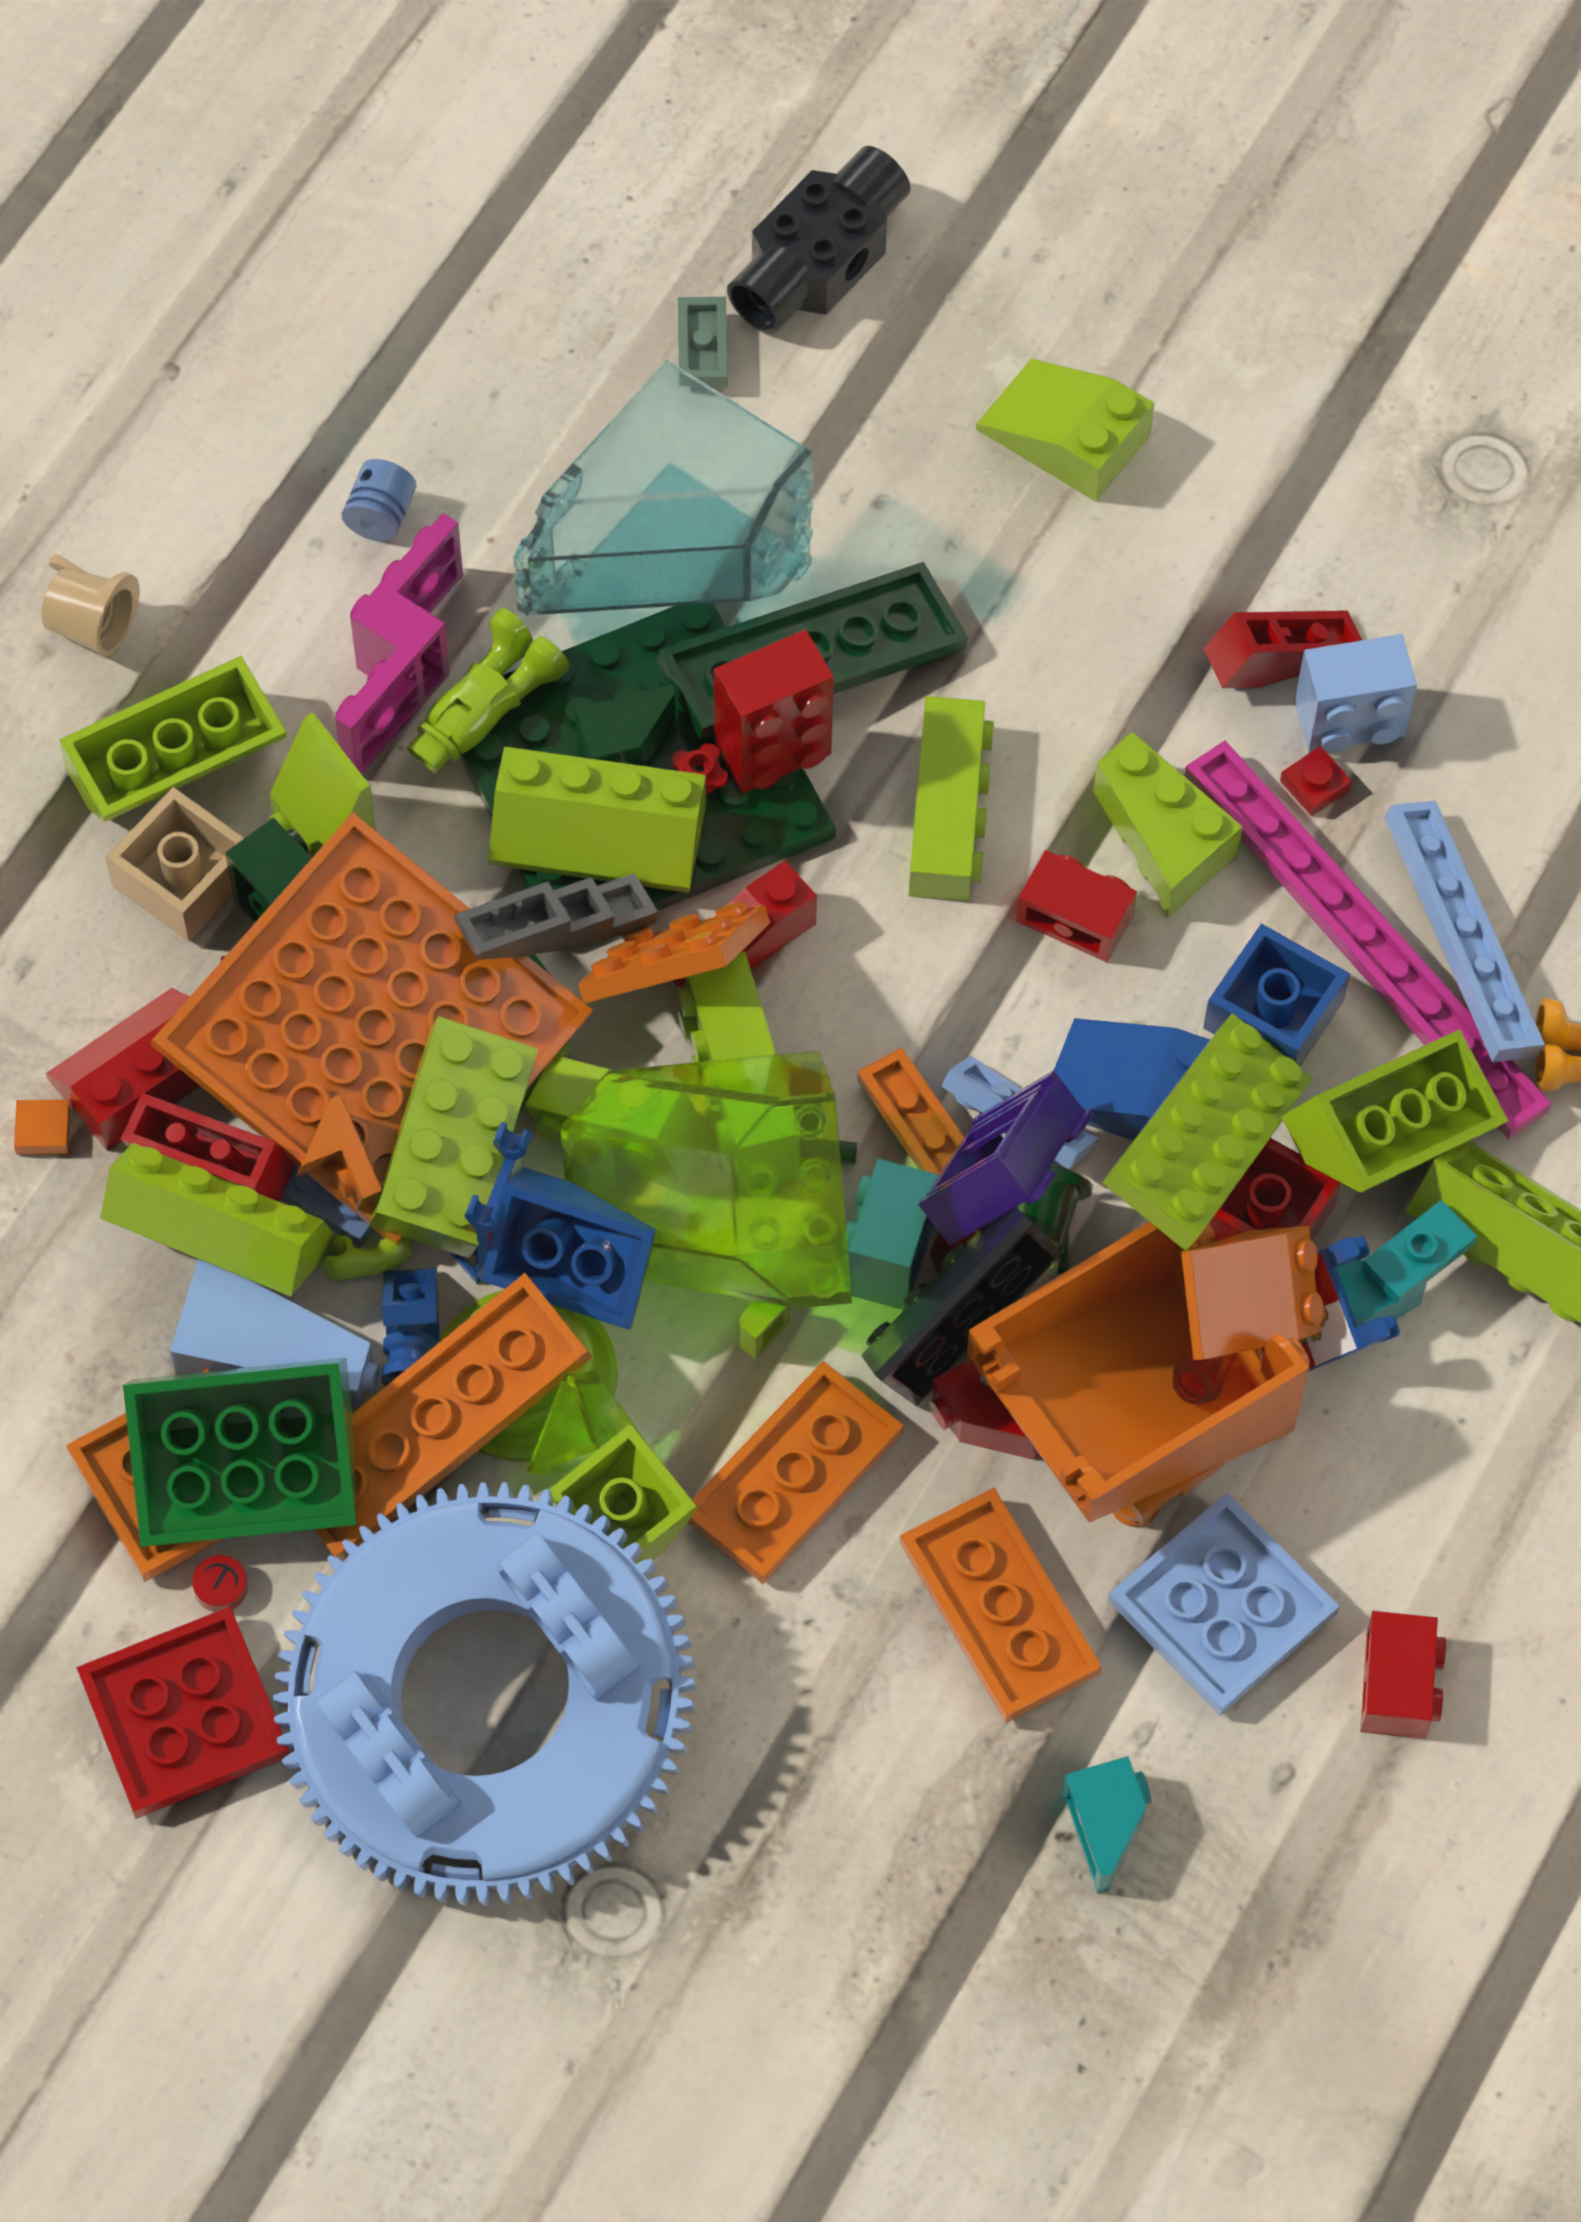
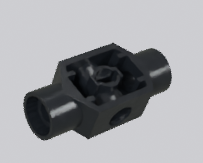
(819, 240)

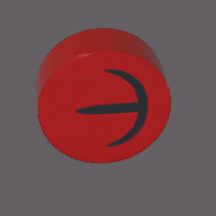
(220, 1583)

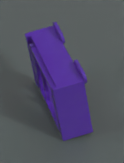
(999, 1173)

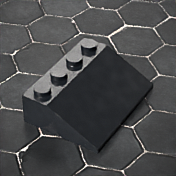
(970, 1288)

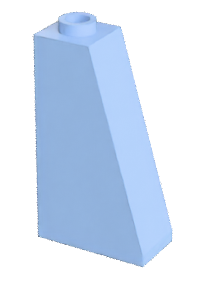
(244, 1325)

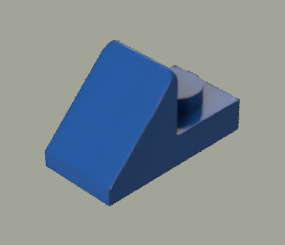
(411, 1302)

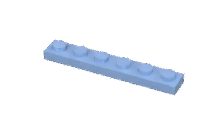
(1464, 931)

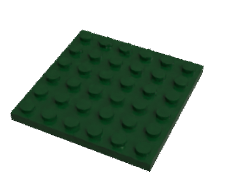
(737, 829)

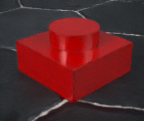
(1315, 781)

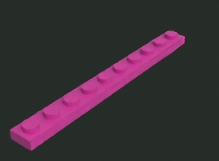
(1356, 925)

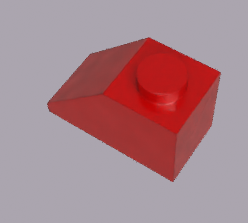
(977, 1413)

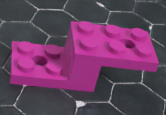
(400, 643)

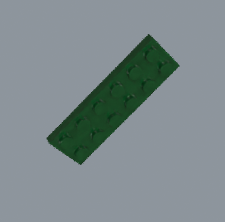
(857, 630)

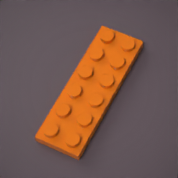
(455, 1403)

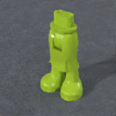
(483, 696)

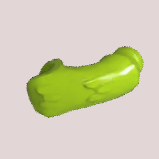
(354, 1262)

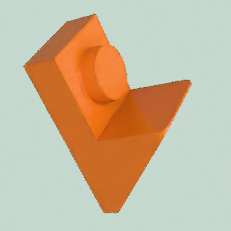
(339, 1143)

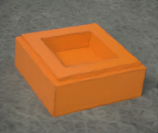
(42, 1127)

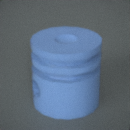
(379, 500)

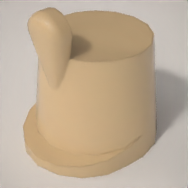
(90, 606)

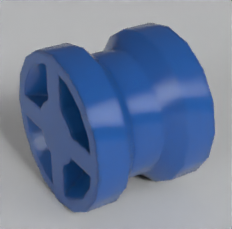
(402, 1351)

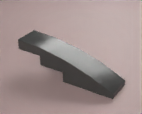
(556, 920)

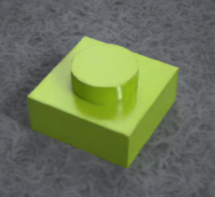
(761, 1326)

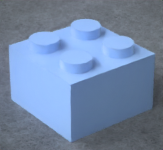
(1355, 693)

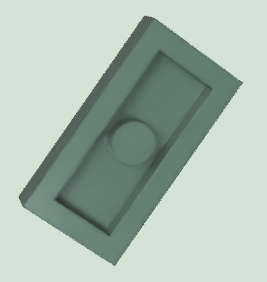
(703, 339)

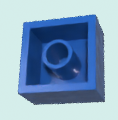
(1280, 993)

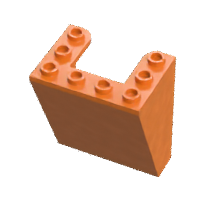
(1093, 1372)

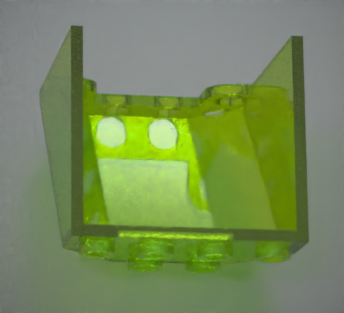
(729, 1170)

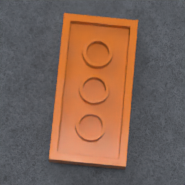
(793, 1472)
(1000, 1605)

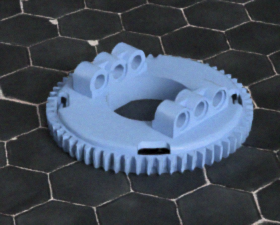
(564, 1798)

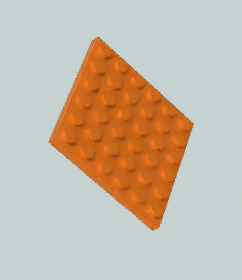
(342, 997)

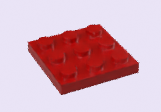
(183, 1712)

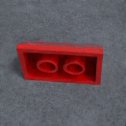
(120, 1065)

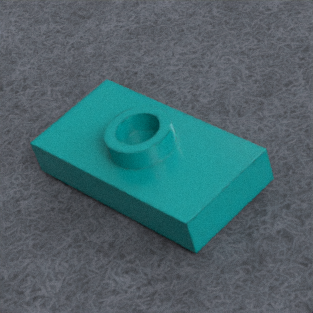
(1419, 1252)

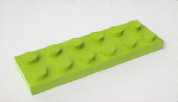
(1207, 1131)

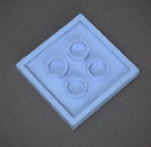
(1223, 1603)

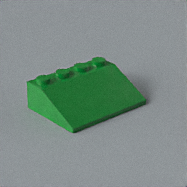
(242, 1451)

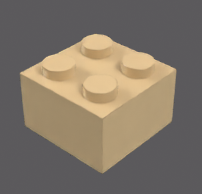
(175, 864)

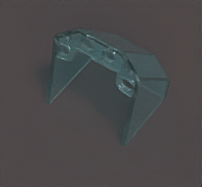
(671, 509)

